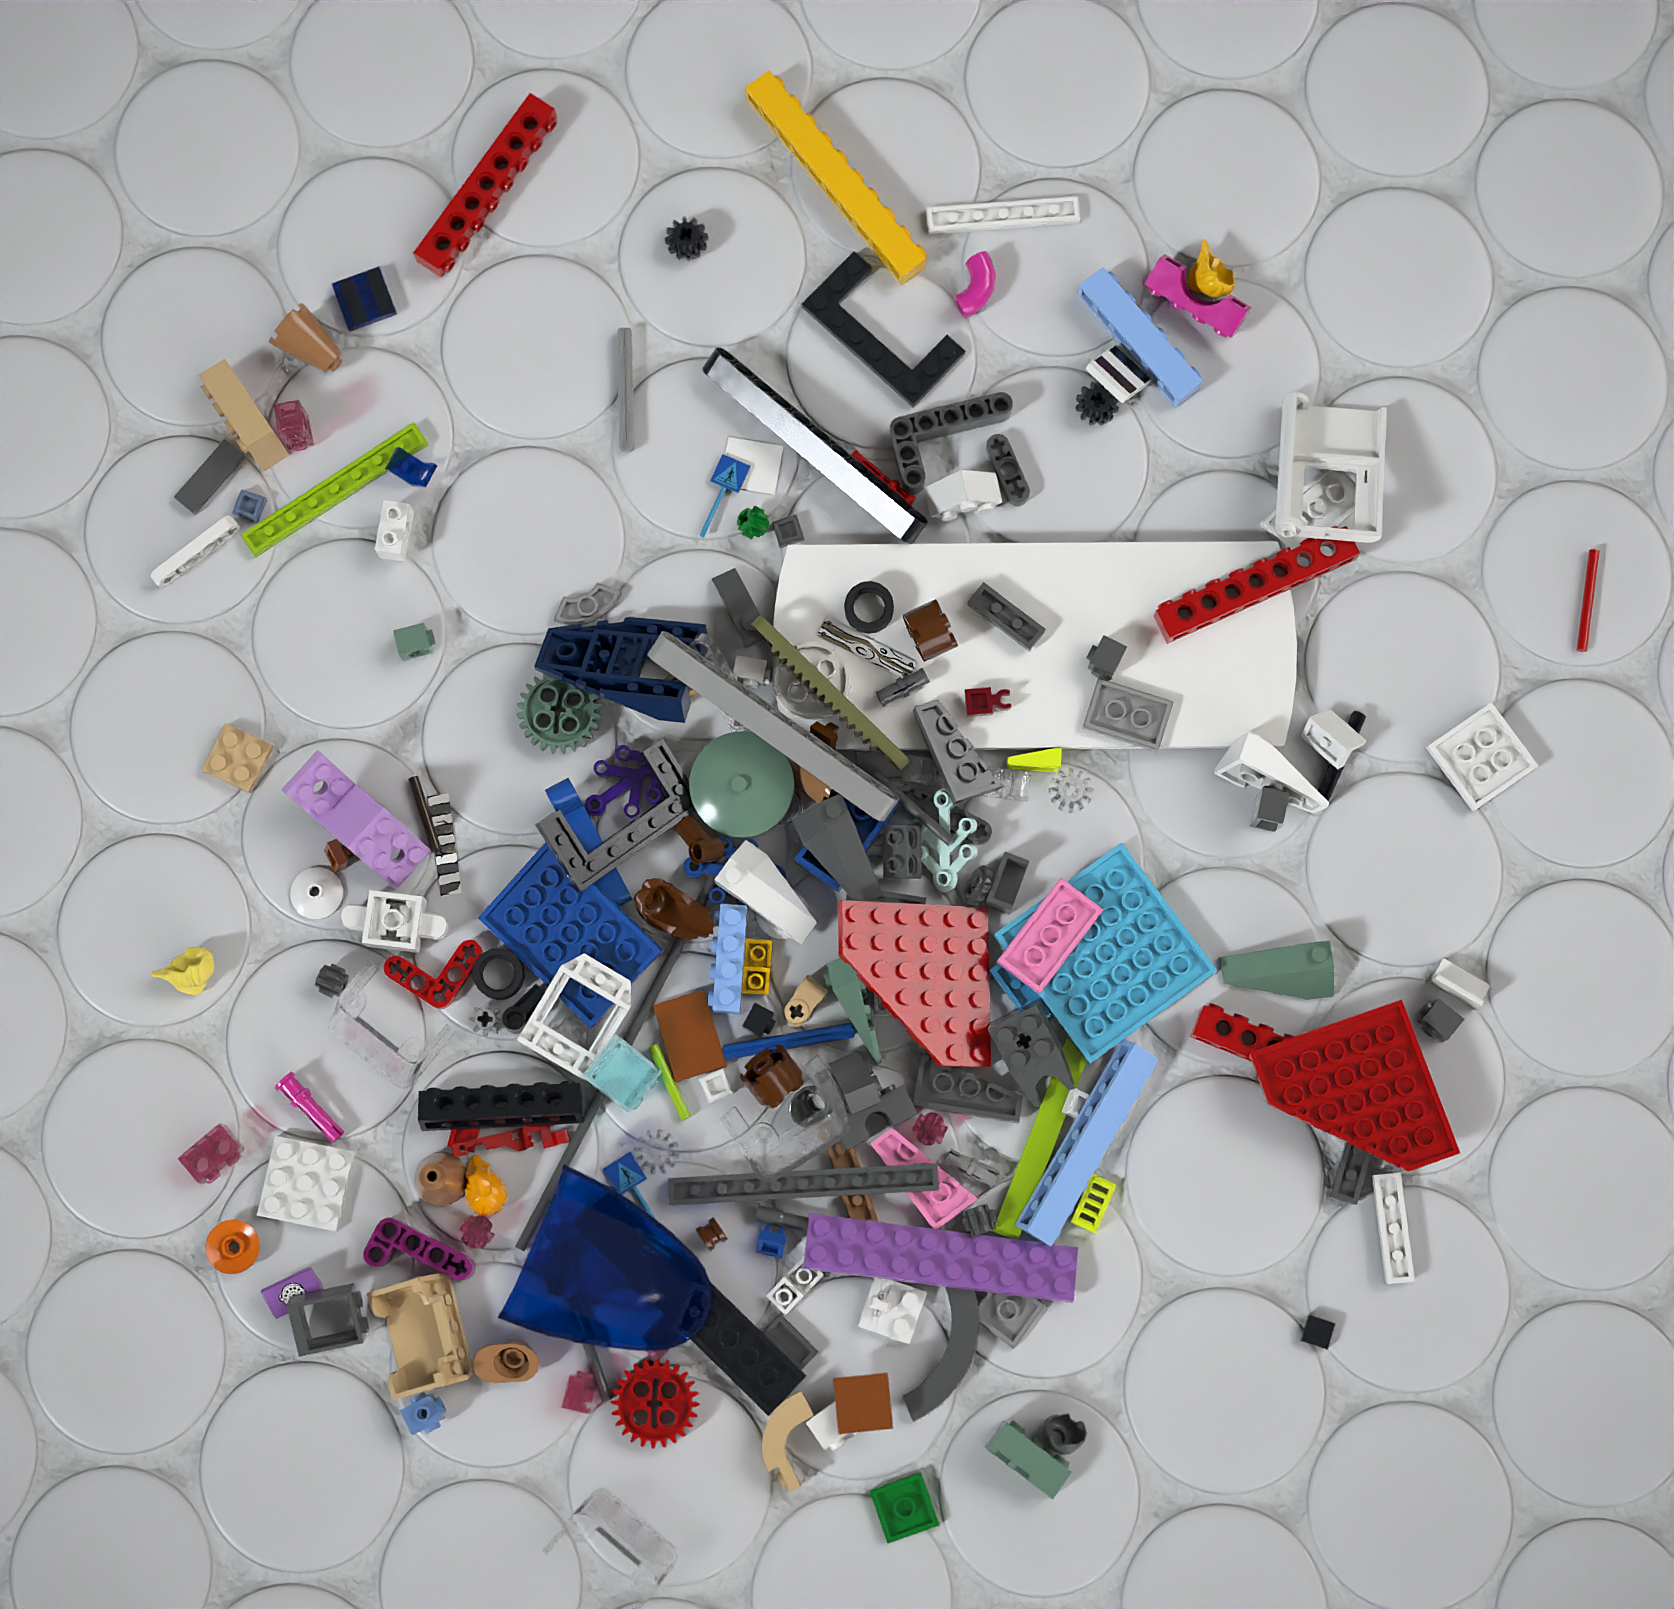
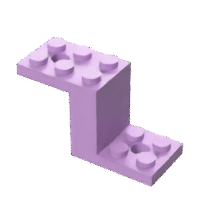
(356, 819)

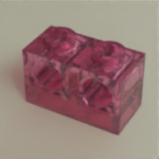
(293, 425)
(208, 1148)

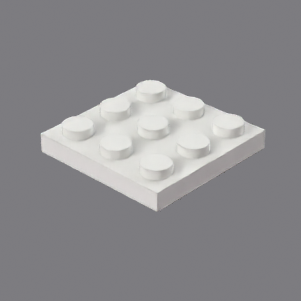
(1482, 756)
(306, 1183)

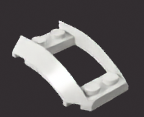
(557, 1047)

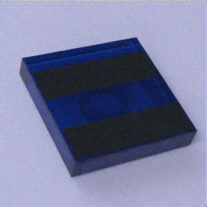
(364, 299)

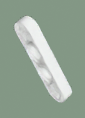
(195, 551)

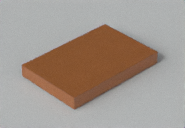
(689, 1036)

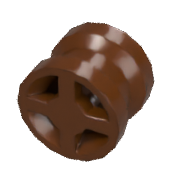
(711, 1234)

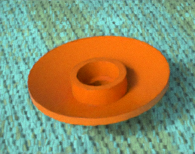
(219, 1246)

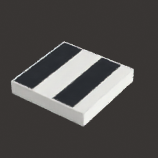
(1118, 373)

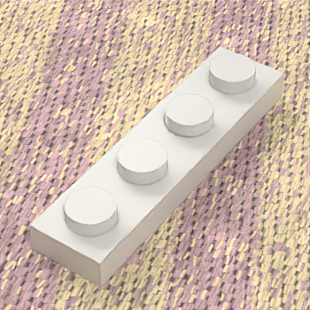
(1393, 1228)

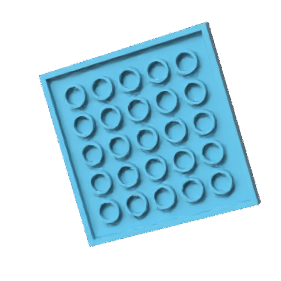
(1127, 962)

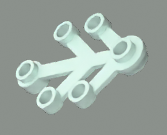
(945, 866)

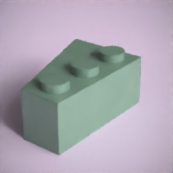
(1029, 1458)

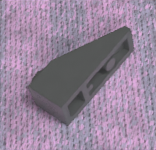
(738, 605)

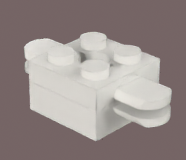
(394, 921)

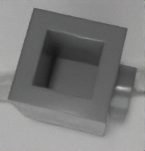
(1105, 657)
(1439, 1020)

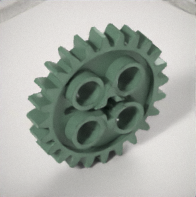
(535, 708)

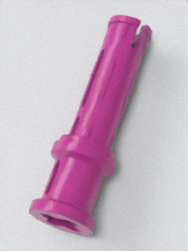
(301, 1099)

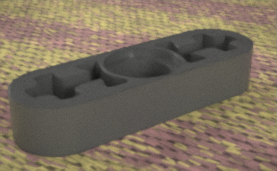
(1007, 450)

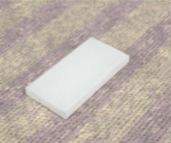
(1326, 503)

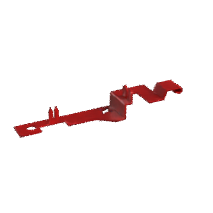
(523, 1143)

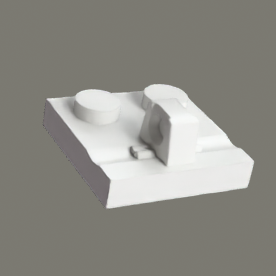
(892, 1309)

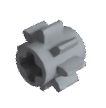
(491, 1026)

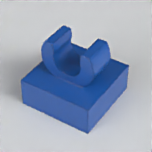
(771, 1243)

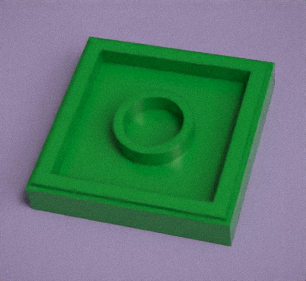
(904, 1507)

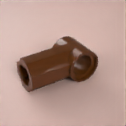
(701, 846)

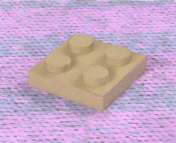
(237, 758)

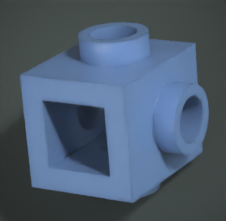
(414, 1415)

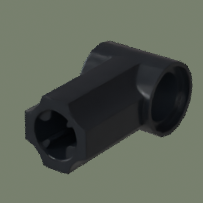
(525, 1007)

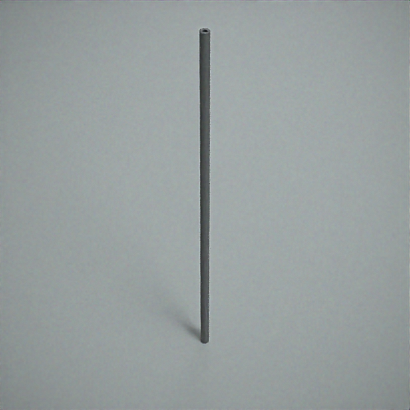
(598, 1097)

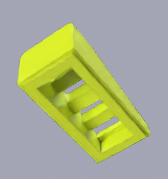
(1044, 761)
(1082, 1223)

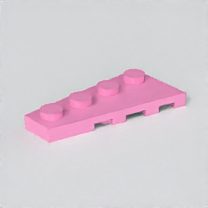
(935, 1206)

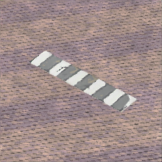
(446, 858)

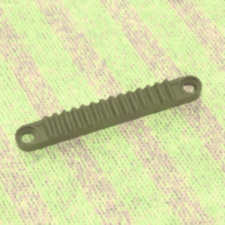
(826, 690)

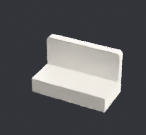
(1331, 737)
(1459, 984)

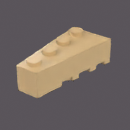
(242, 415)

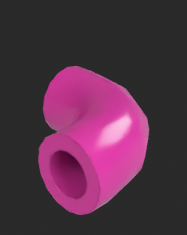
(980, 287)

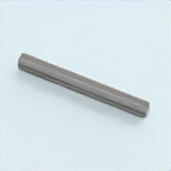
(625, 382)

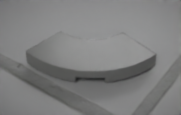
(587, 607)

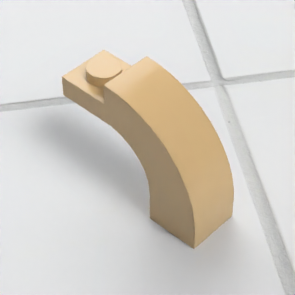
(781, 1422)

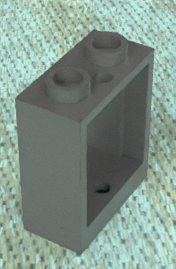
(300, 1327)

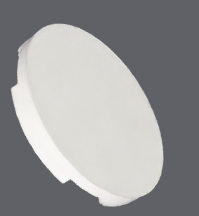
(796, 697)

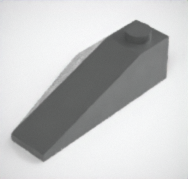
(835, 843)

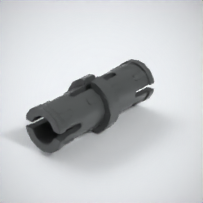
(902, 687)

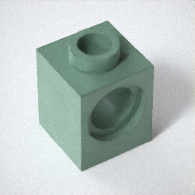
(414, 641)

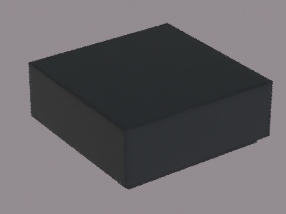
(1317, 1332)

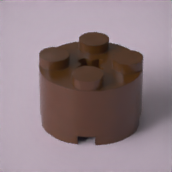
(929, 630)
(772, 1076)

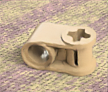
(807, 998)

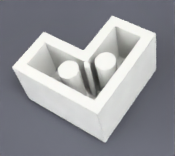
(963, 493)

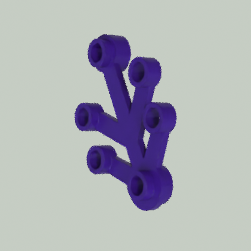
(632, 778)

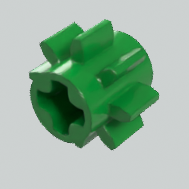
(753, 522)

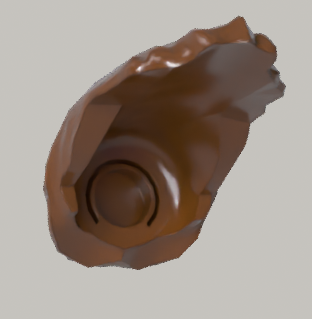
(672, 910)

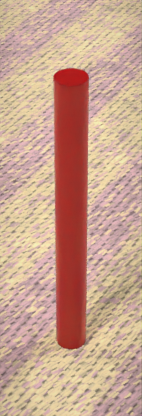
(1587, 603)

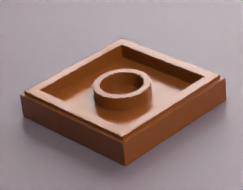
(863, 1403)

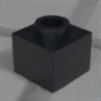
(759, 1021)

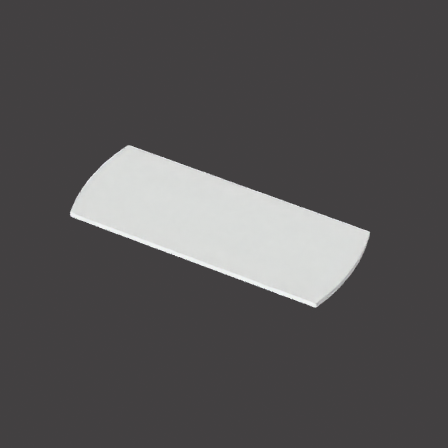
(1221, 678)

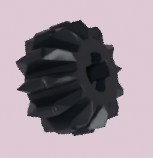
(690, 247)
(1086, 404)

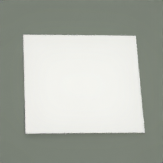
(762, 458)

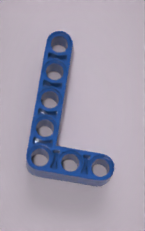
(565, 798)

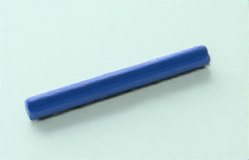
(789, 1040)

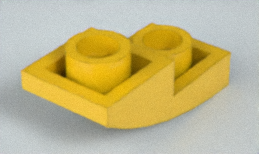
(757, 966)

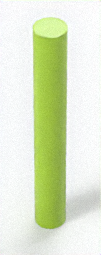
(669, 1082)

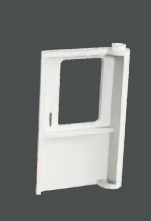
(1331, 441)

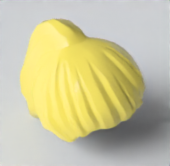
(189, 971)

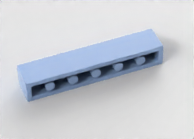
(1140, 337)

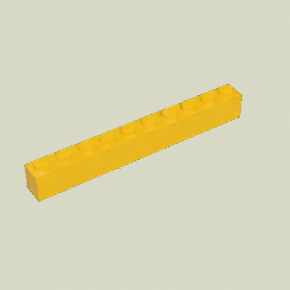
(836, 177)

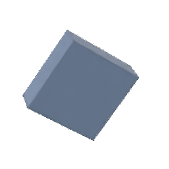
(249, 506)

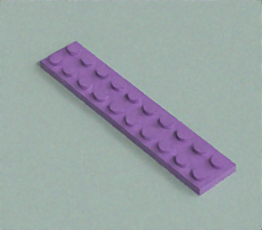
(940, 1258)

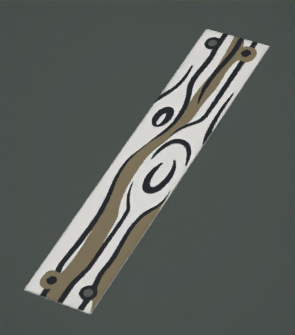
(866, 648)

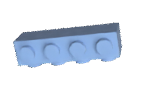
(729, 964)

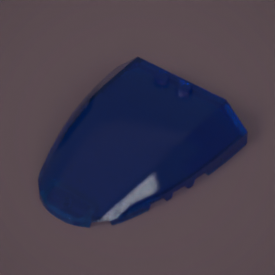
(608, 1274)

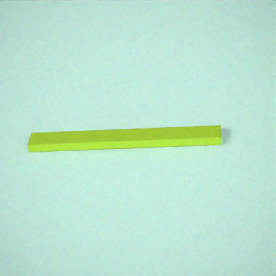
(331, 491)
(1038, 1147)

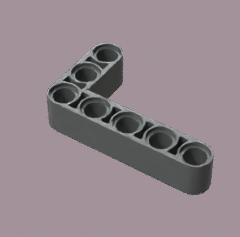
(940, 429)

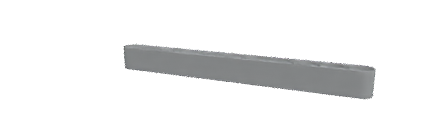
(773, 726)

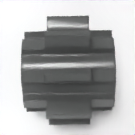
(331, 980)
(979, 1220)

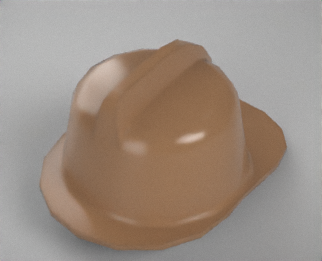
(506, 1362)

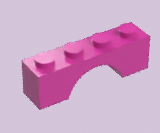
(1169, 280)

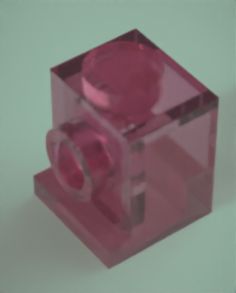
(579, 1392)

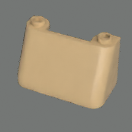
(424, 1334)

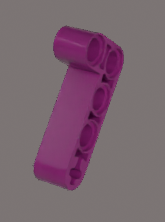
(423, 1253)

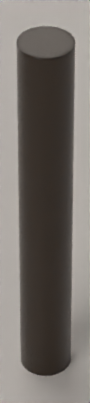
(424, 814)

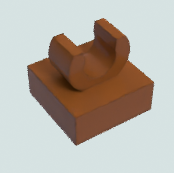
(337, 855)

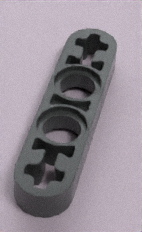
(918, 792)

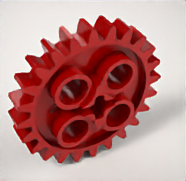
(680, 1404)

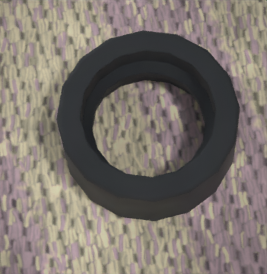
(869, 587)
(484, 959)

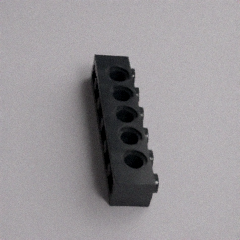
(513, 1114)

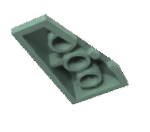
(1290, 970)
(852, 997)

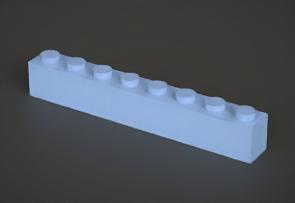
(1087, 1142)

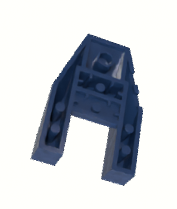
(610, 660)

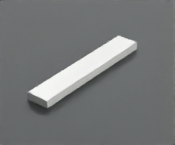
(1003, 215)

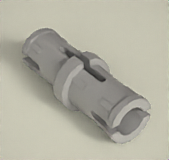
(971, 1167)

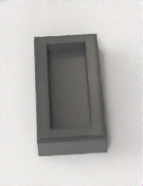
(790, 1341)

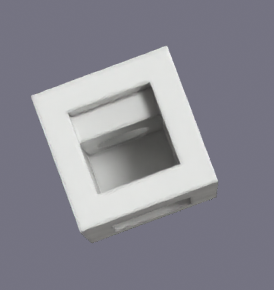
(751, 671)

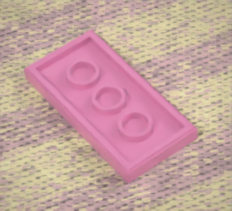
(1049, 935)

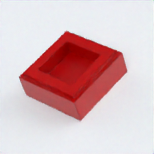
(462, 1135)

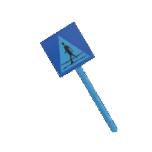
(729, 475)
(626, 1175)

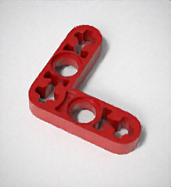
(432, 984)

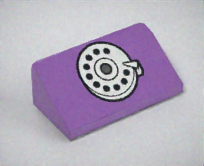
(280, 1292)

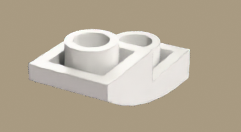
(793, 1287)

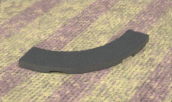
(956, 1358)

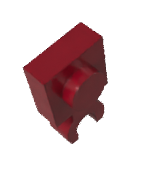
(981, 701)

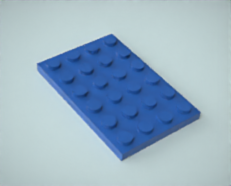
(553, 923)

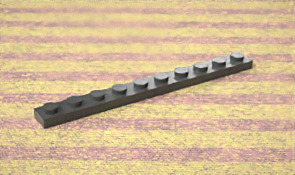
(804, 1184)

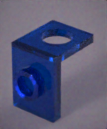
(410, 468)

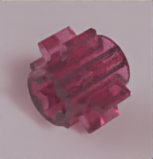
(930, 1128)
(477, 1231)

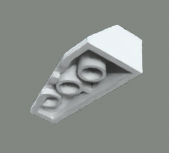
(1261, 765)
(760, 886)

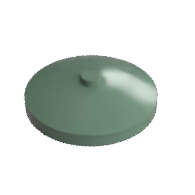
(741, 784)

